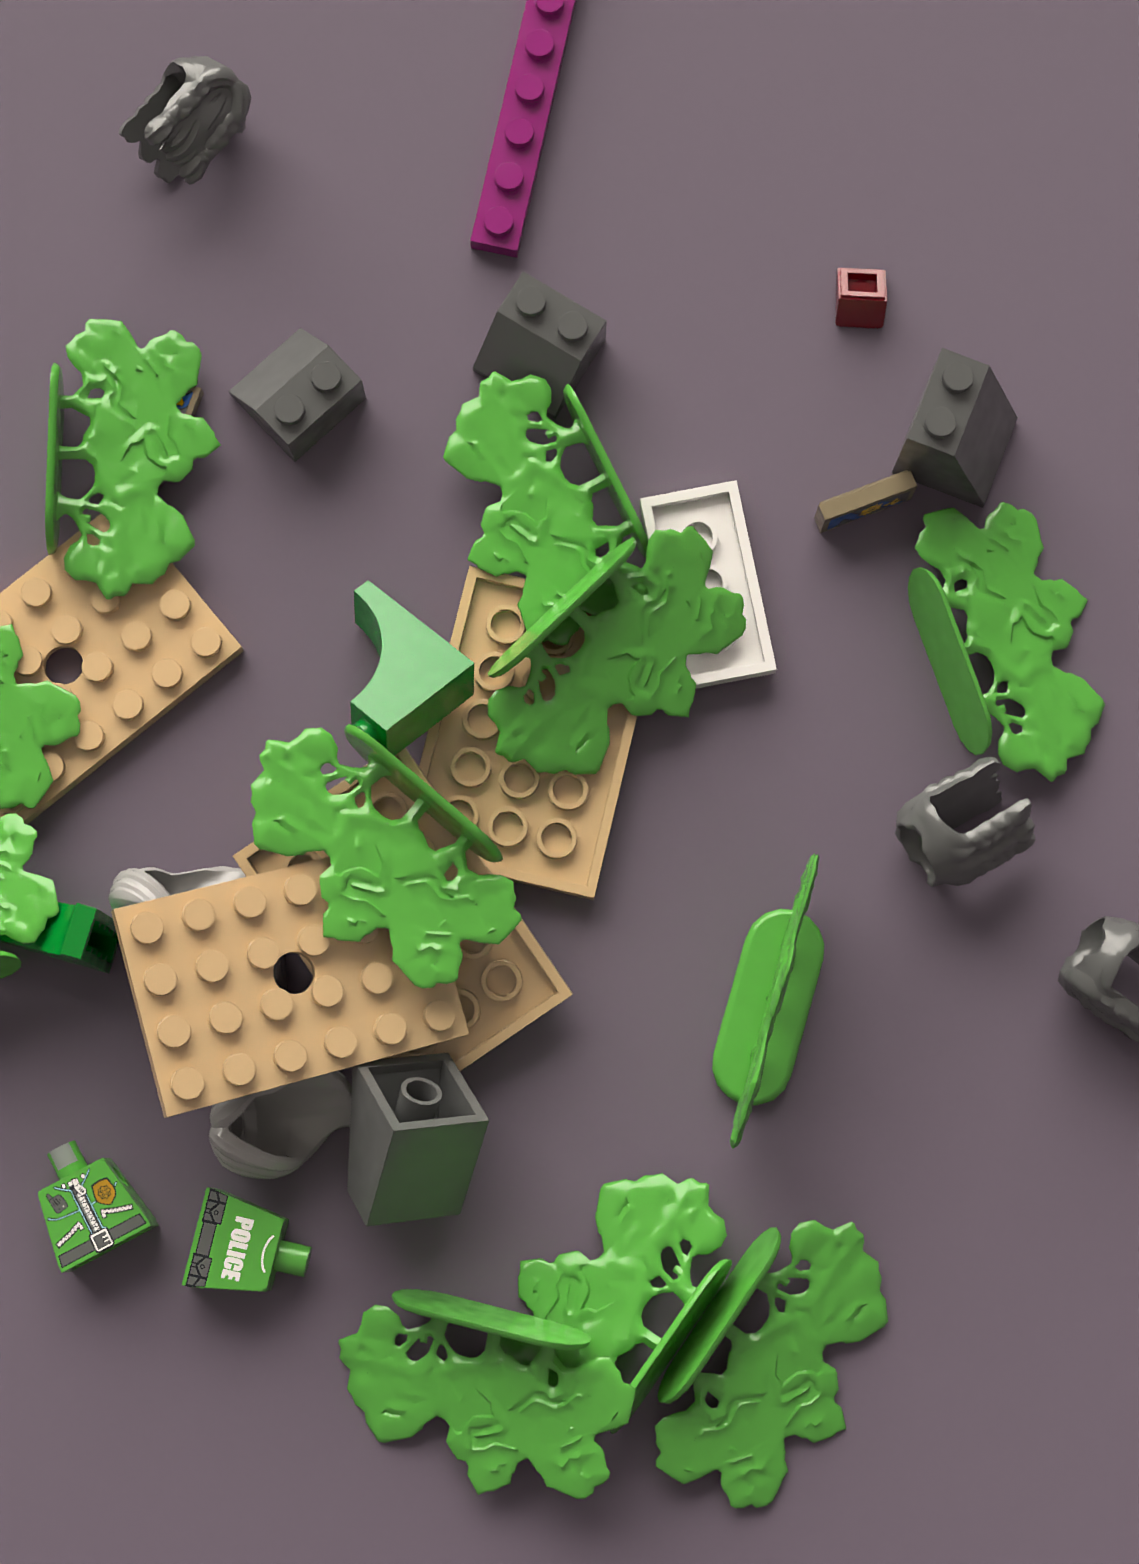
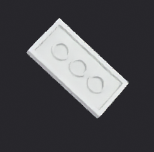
(720, 520)

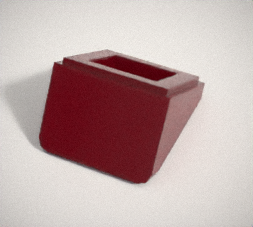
(860, 298)

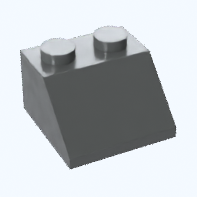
(543, 337)
(299, 393)

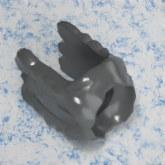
(188, 117)
(955, 858)
(1093, 967)

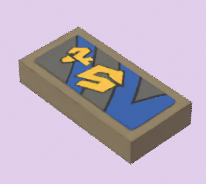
(865, 500)

